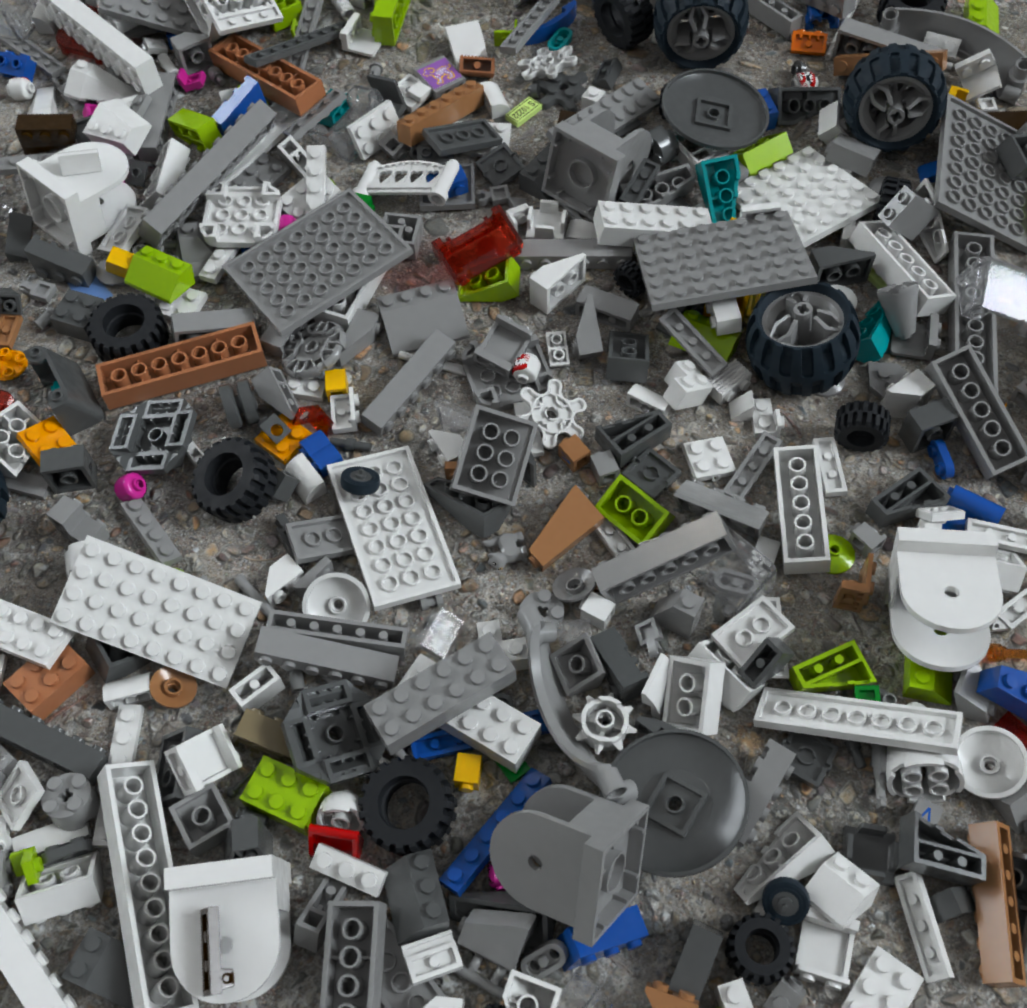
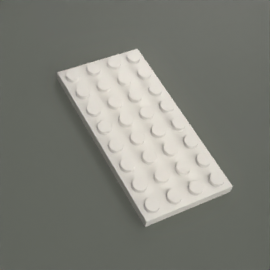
(395, 531)
(156, 612)

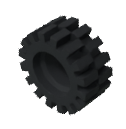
(629, 278)

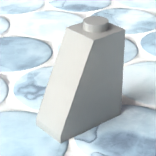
(679, 612)
(496, 934)

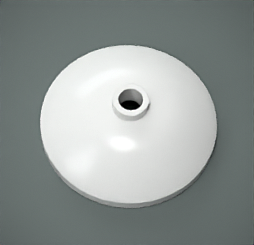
(334, 586)
(999, 748)

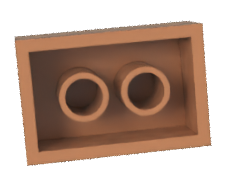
(47, 689)

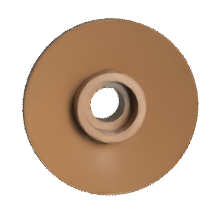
(182, 683)

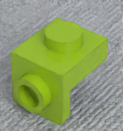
(27, 863)

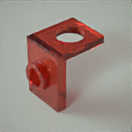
(315, 417)

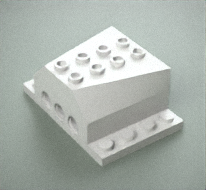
(224, 17)

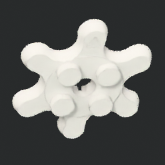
(547, 63)
(553, 401)

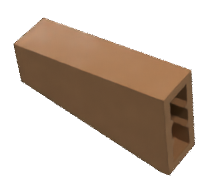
(566, 528)

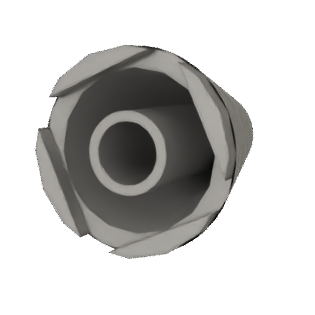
(900, 307)

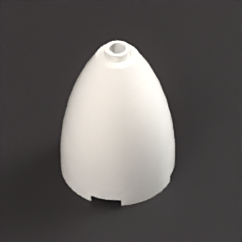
(904, 773)

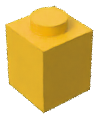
(118, 261)
(336, 382)
(468, 772)

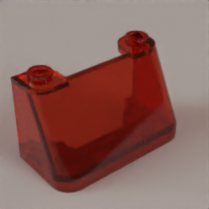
(478, 248)

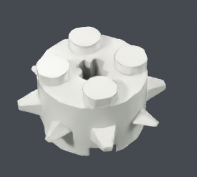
(604, 736)

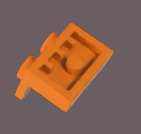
(808, 42)

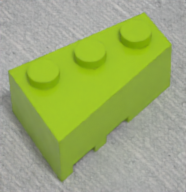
(194, 128)
(832, 671)

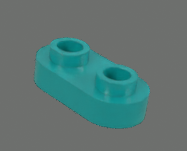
(560, 38)

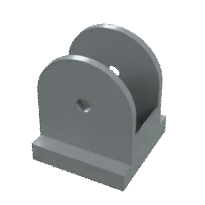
(591, 161)
(585, 856)

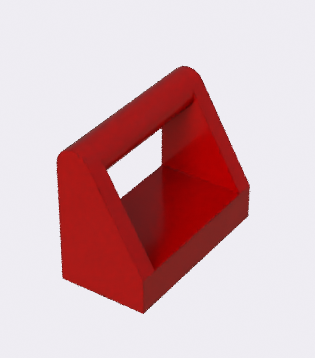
(338, 838)

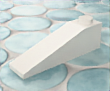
(92, 82)
(933, 234)

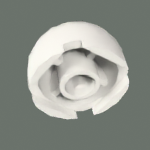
(340, 811)

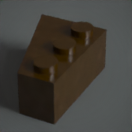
(45, 131)

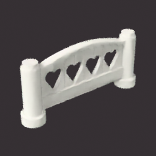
(436, 189)

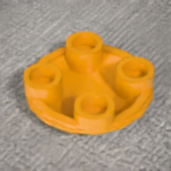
(11, 363)

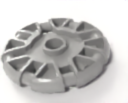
(311, 355)

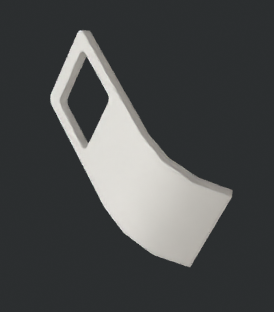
(580, 230)

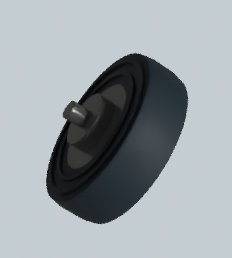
(360, 480)
(786, 900)

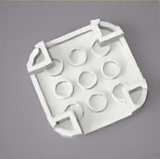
(240, 215)

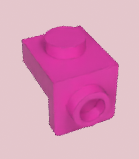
(192, 81)

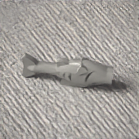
(878, 764)

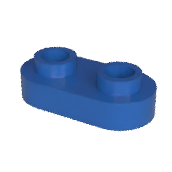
(943, 462)

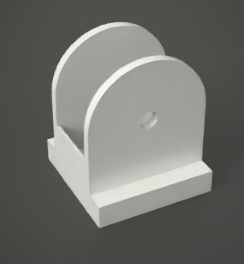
(70, 204)
(944, 585)
(251, 922)

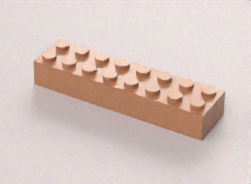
(278, 80)
(180, 365)

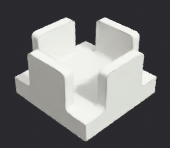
(547, 221)

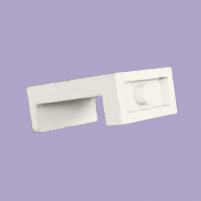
(203, 759)
(824, 951)

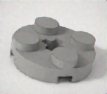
(546, 600)

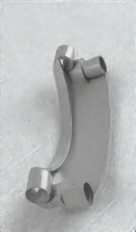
(975, 39)
(557, 714)

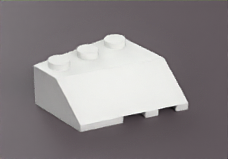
(118, 126)
(12, 453)

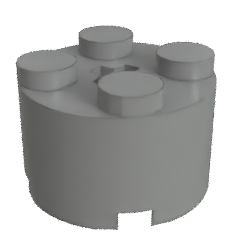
(70, 801)

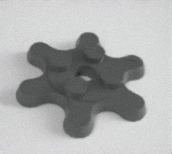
(566, 98)

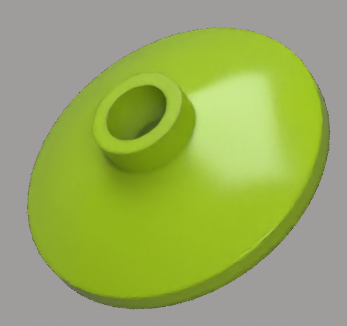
(844, 558)

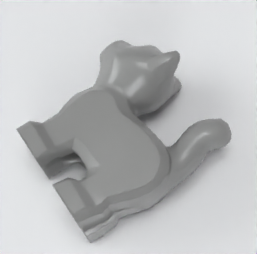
(508, 549)

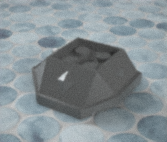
(153, 436)
(335, 709)

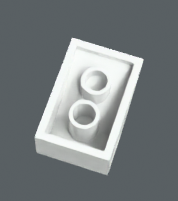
(556, 282)

